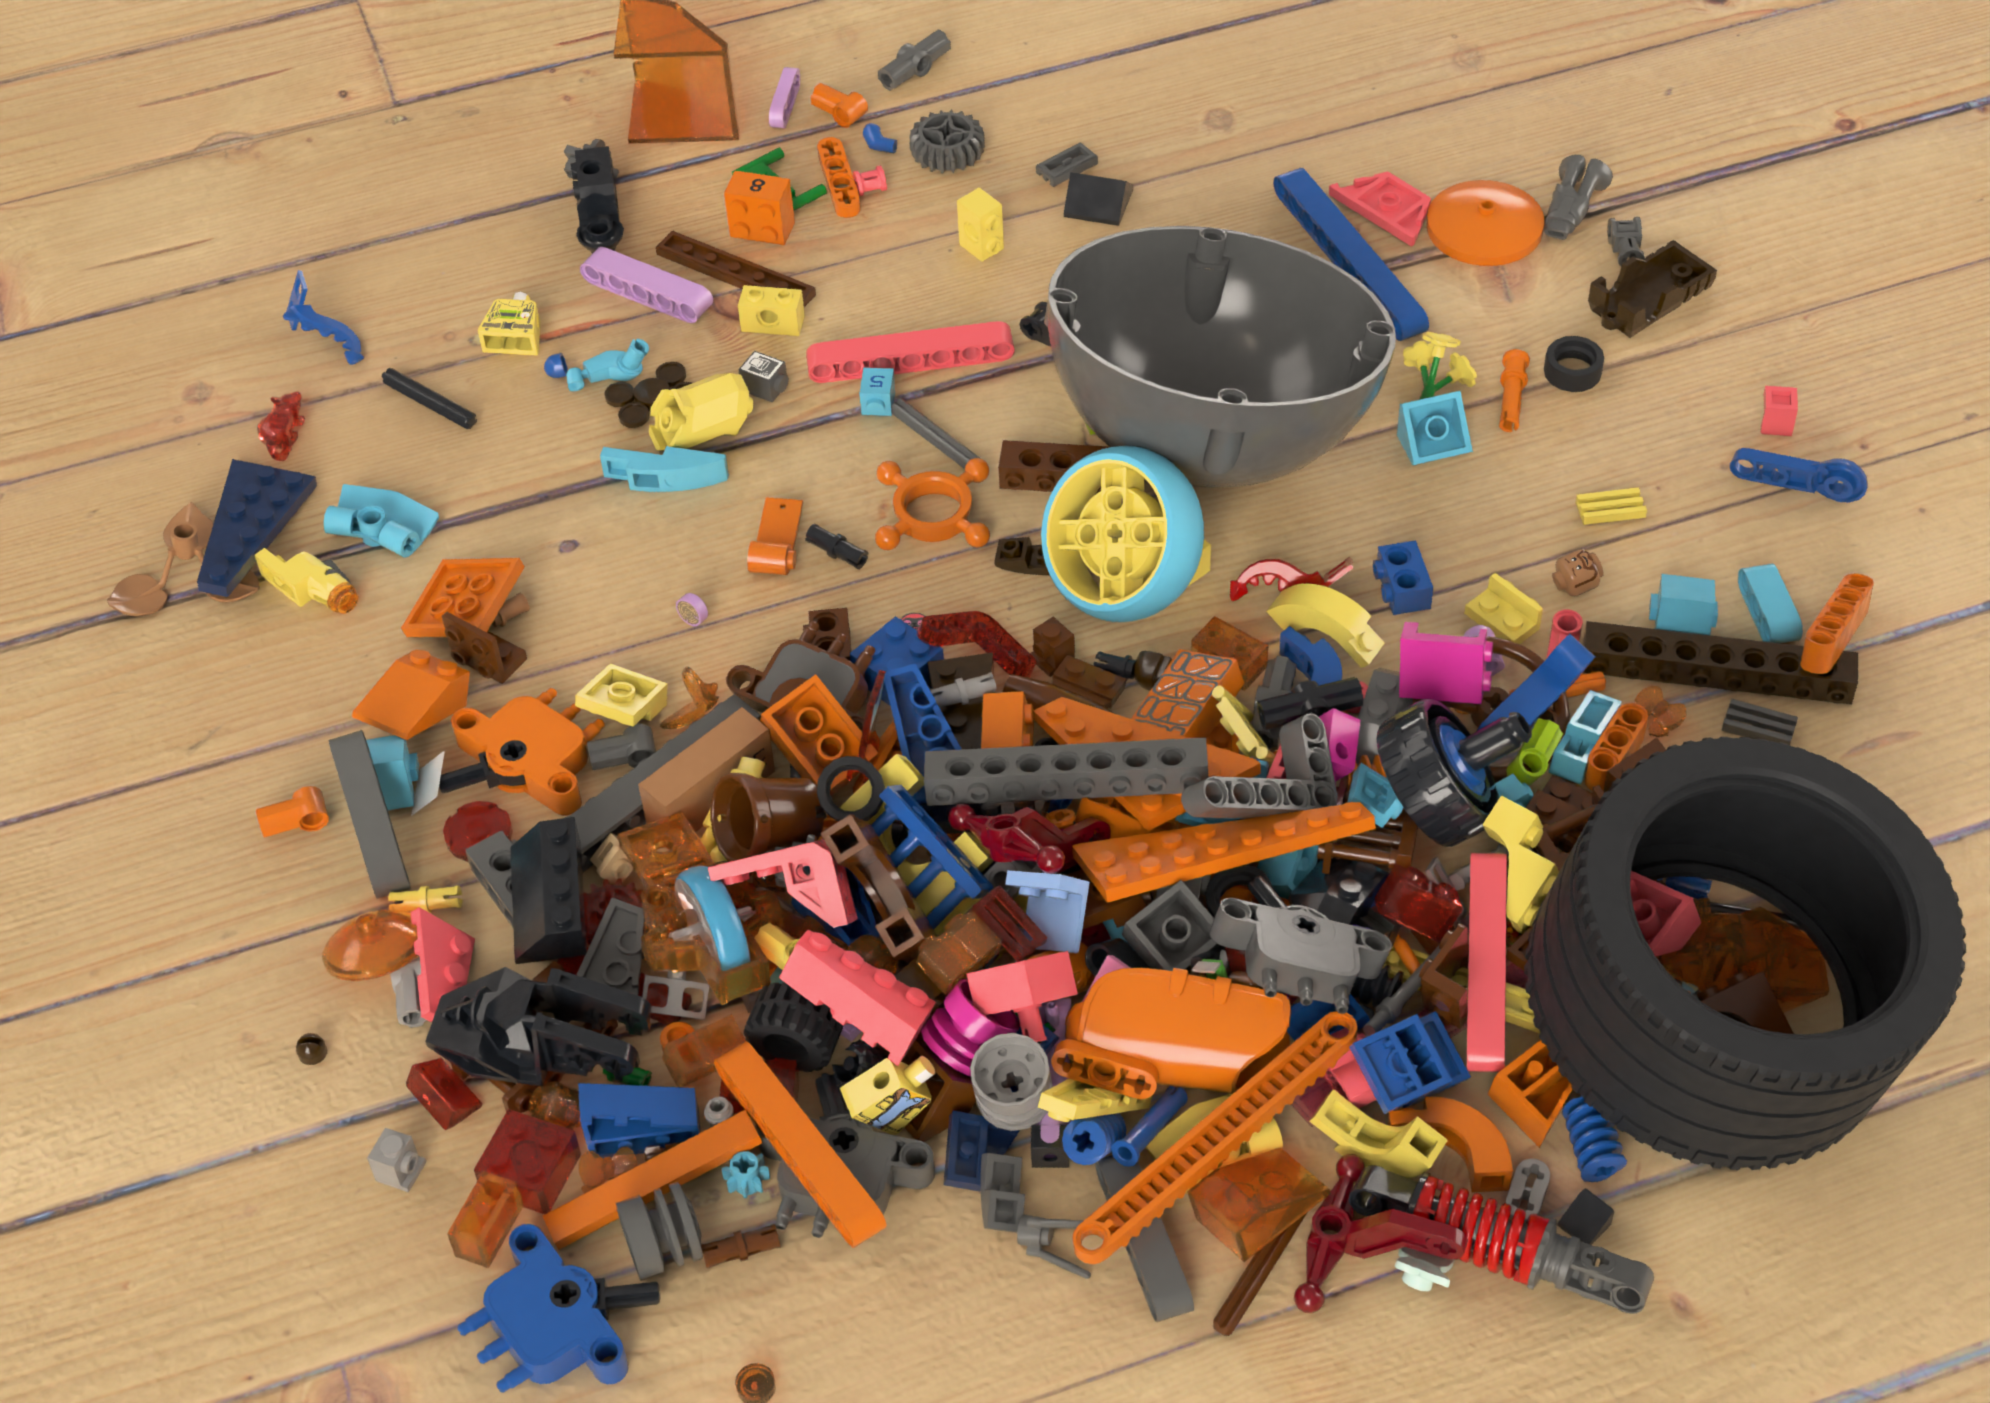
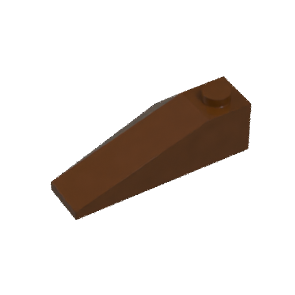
(948, 1089)

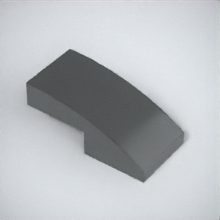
(1000, 1192)

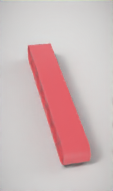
(910, 351)
(1487, 963)

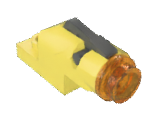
(308, 579)

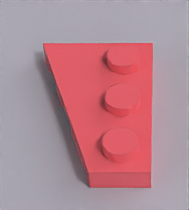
(443, 959)

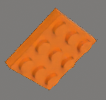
(467, 590)

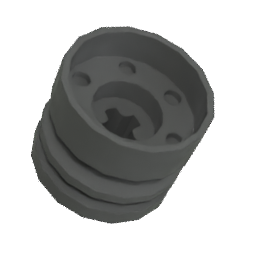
(660, 1230)

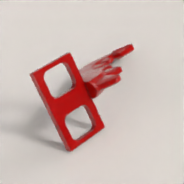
(1287, 575)

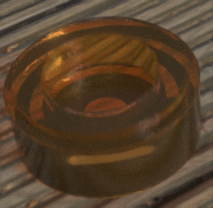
(755, 1383)

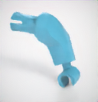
(610, 365)

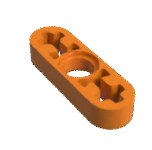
(1097, 1055)

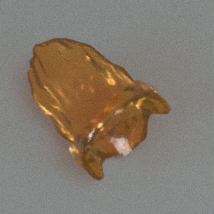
(703, 700)

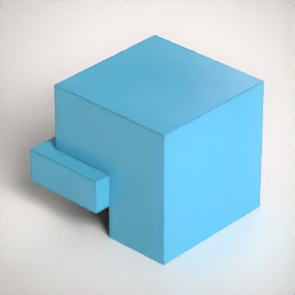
(1684, 605)
(394, 770)

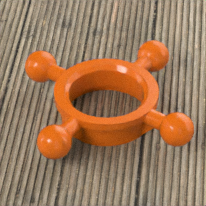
(928, 483)

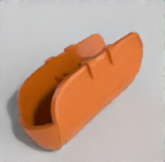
(1184, 1024)

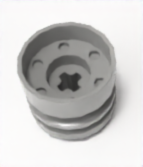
(1005, 1063)

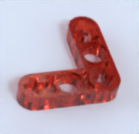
(982, 629)

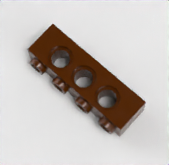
(1038, 464)

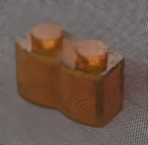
(958, 951)

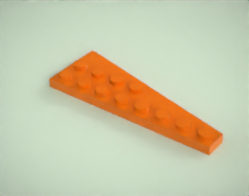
(1163, 858)

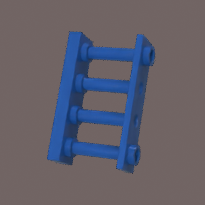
(945, 853)

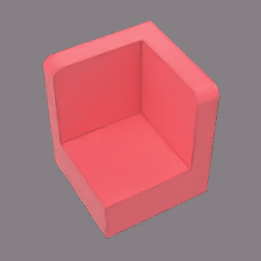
(1779, 410)

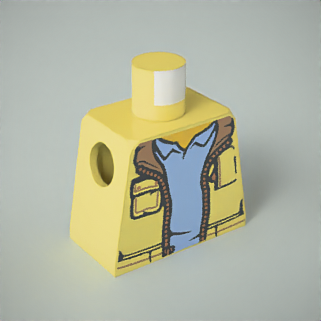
(889, 1094)

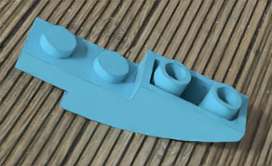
(673, 471)

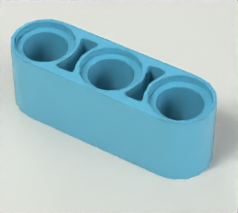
(1770, 604)

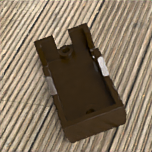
(1650, 288)

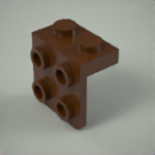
(1437, 988)

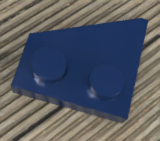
(966, 1142)

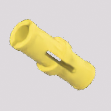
(426, 899)

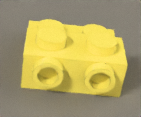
(623, 695)

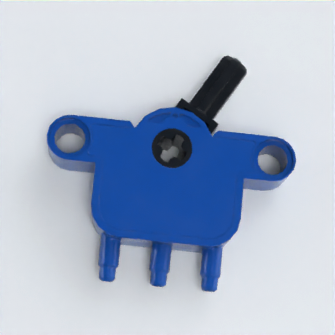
(540, 1327)

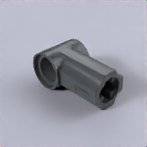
(628, 748)

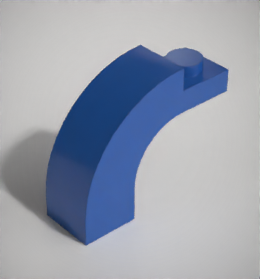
(1315, 661)

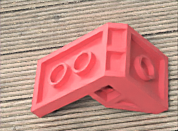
(823, 891)

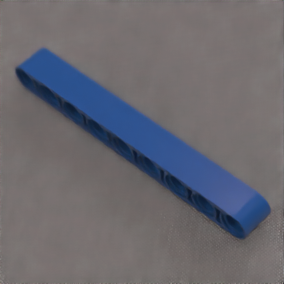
(1349, 249)

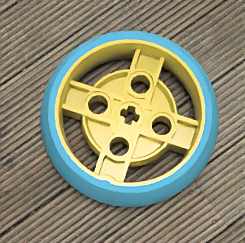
(1122, 534)

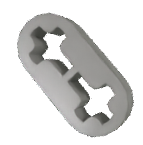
(1519, 1191)

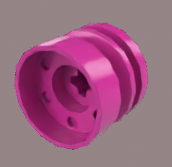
(961, 1029)

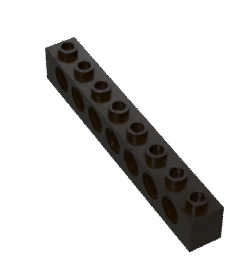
(1716, 663)

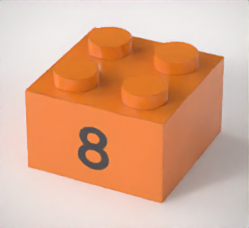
(759, 207)

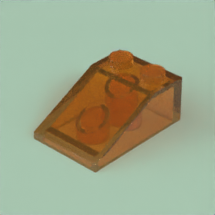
(1255, 1200)

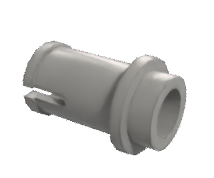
(718, 1110)

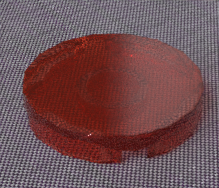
(473, 824)

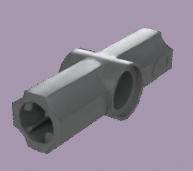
(914, 60)
(1277, 681)

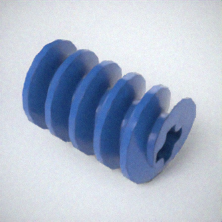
(1092, 1137)
(1593, 1141)

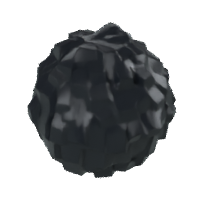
(865, 1058)

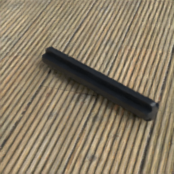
(429, 398)

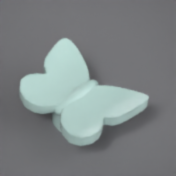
(1423, 1269)

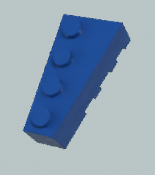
(917, 718)

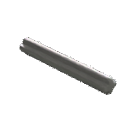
(932, 433)

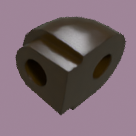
(1149, 668)

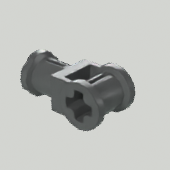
(1625, 238)

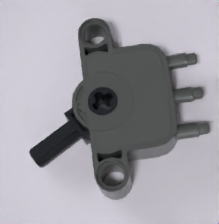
(1298, 947)
(871, 1156)

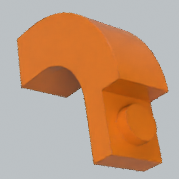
(1470, 1136)

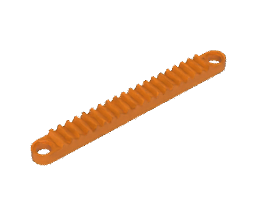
(1214, 1138)

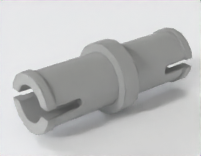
(964, 690)

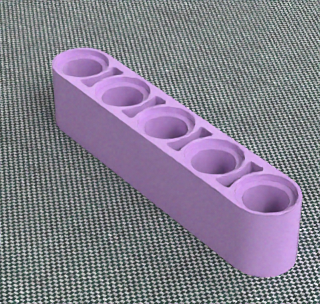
(646, 285)

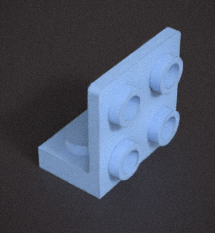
(1055, 906)

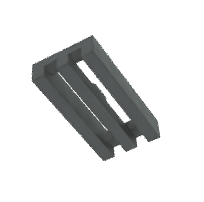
(1071, 162)
(1760, 720)

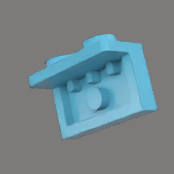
(1375, 794)

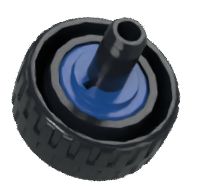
(1445, 770)

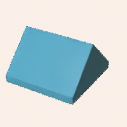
(1433, 428)

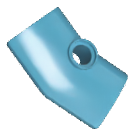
(380, 519)

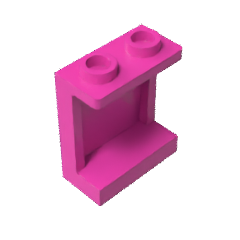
(1444, 666)

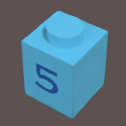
(877, 391)

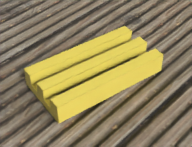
(1609, 502)

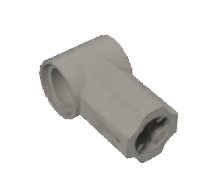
(407, 995)

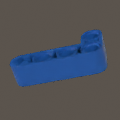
(1546, 682)

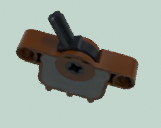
(796, 663)

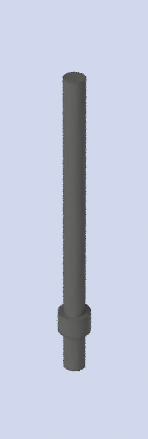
(1391, 1006)

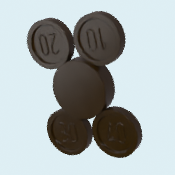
(645, 393)

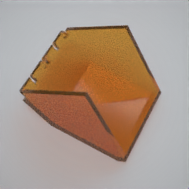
(681, 76)

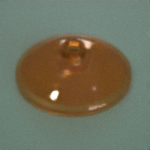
(371, 945)

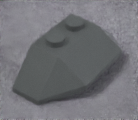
(1379, 704)

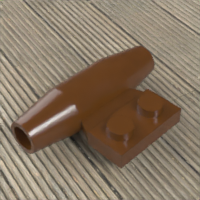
(1074, 681)

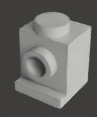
(395, 1160)

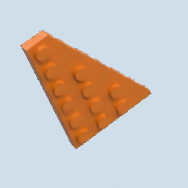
(1079, 724)

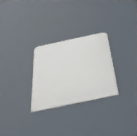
(428, 783)

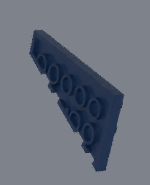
(249, 517)

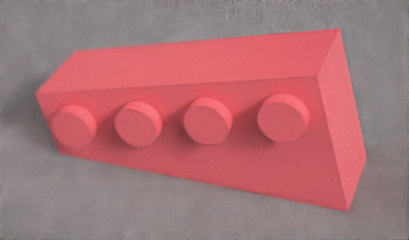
(858, 993)

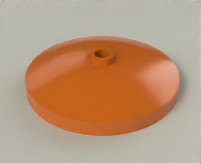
(1485, 223)

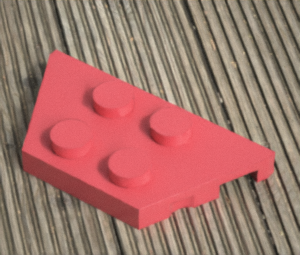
(1386, 203)

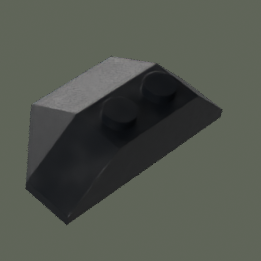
(1343, 893)

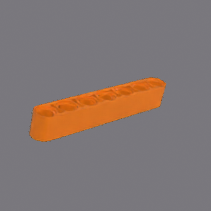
(800, 1144)

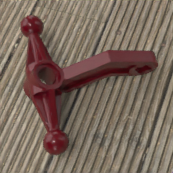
(1028, 836)
(1365, 1236)

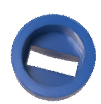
(556, 366)

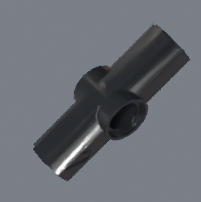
(1309, 698)

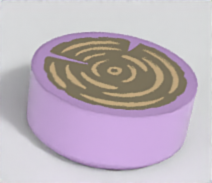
(692, 609)

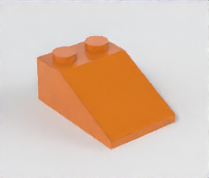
(414, 695)

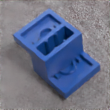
(1409, 1062)

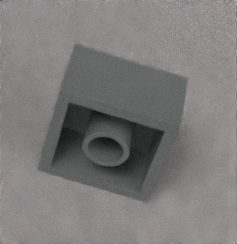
(1171, 930)

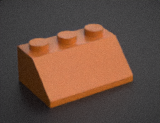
(814, 731)

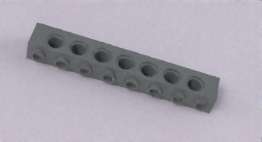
(1064, 771)

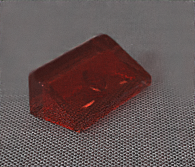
(442, 1092)

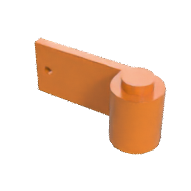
(776, 537)

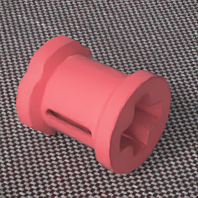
(870, 180)

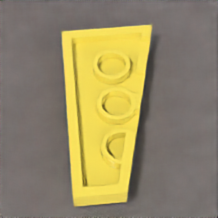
(1080, 1101)

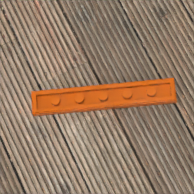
(677, 1164)

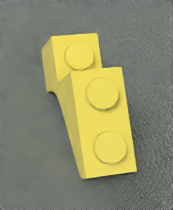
(1528, 873)

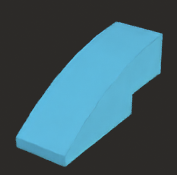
(1581, 735)

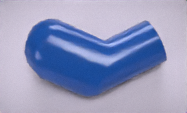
(876, 140)

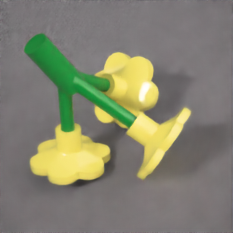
(1423, 354)

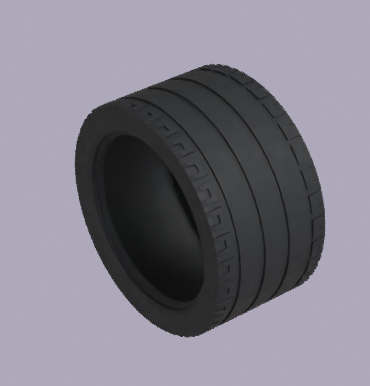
(1817, 850)

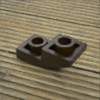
(1020, 556)

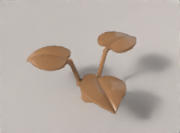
(185, 537)

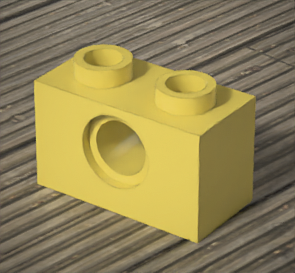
(980, 224)
(771, 310)

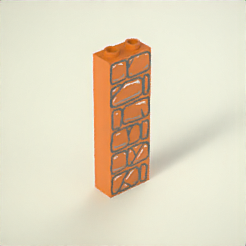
(1184, 697)

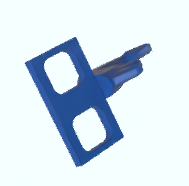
(326, 326)

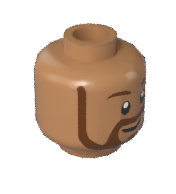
(1577, 572)

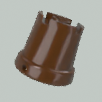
(762, 814)

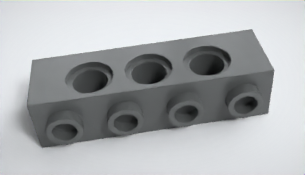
(492, 867)

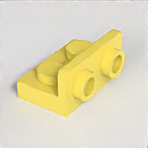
(1505, 611)

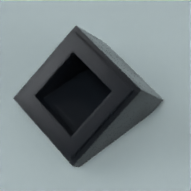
(1586, 1217)

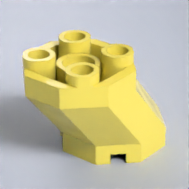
(700, 411)

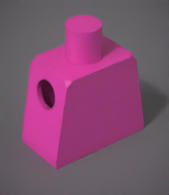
(1342, 739)

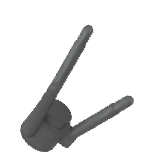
(1038, 1231)

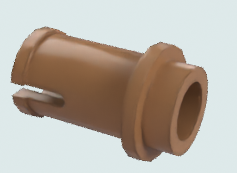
(510, 609)

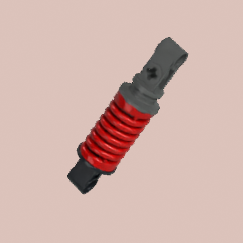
(1495, 1239)

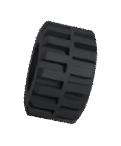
(792, 1028)

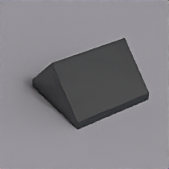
(1097, 198)

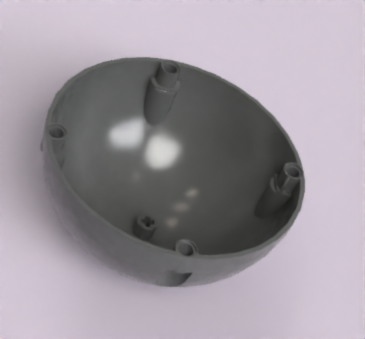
(1221, 365)

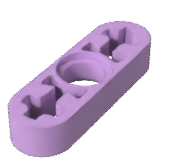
(784, 97)

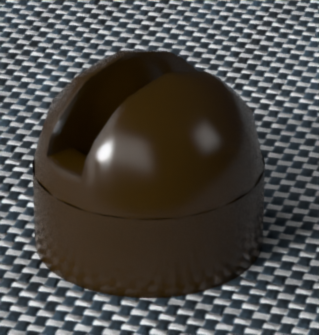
(311, 1049)

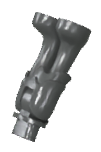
(1567, 205)

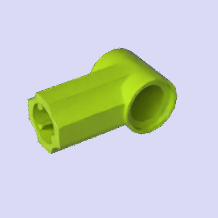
(1536, 752)

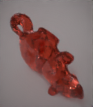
(278, 426)

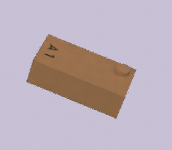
(690, 777)

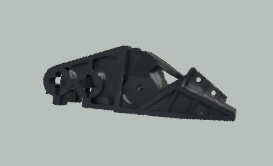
(495, 1036)

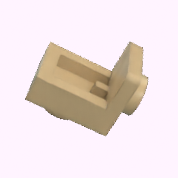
(611, 860)

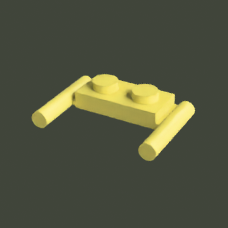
(1237, 720)

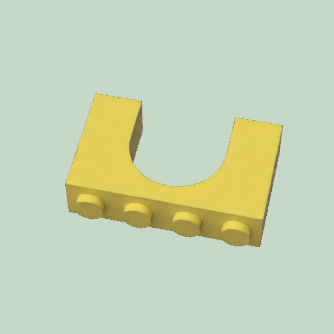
(902, 772)

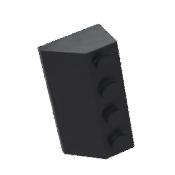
(548, 893)

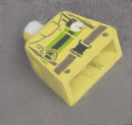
(511, 326)

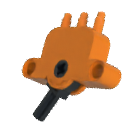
(524, 750)

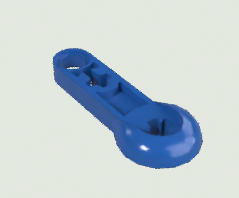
(1803, 474)

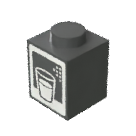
(764, 376)

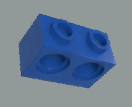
(1403, 577)

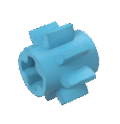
(746, 1173)

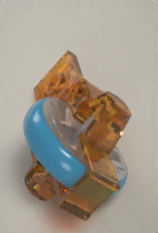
(706, 922)

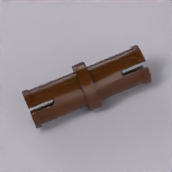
(740, 1245)

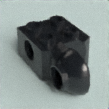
(596, 199)

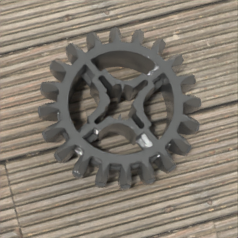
(947, 141)

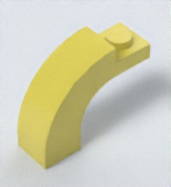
(1331, 613)
(1398, 1149)

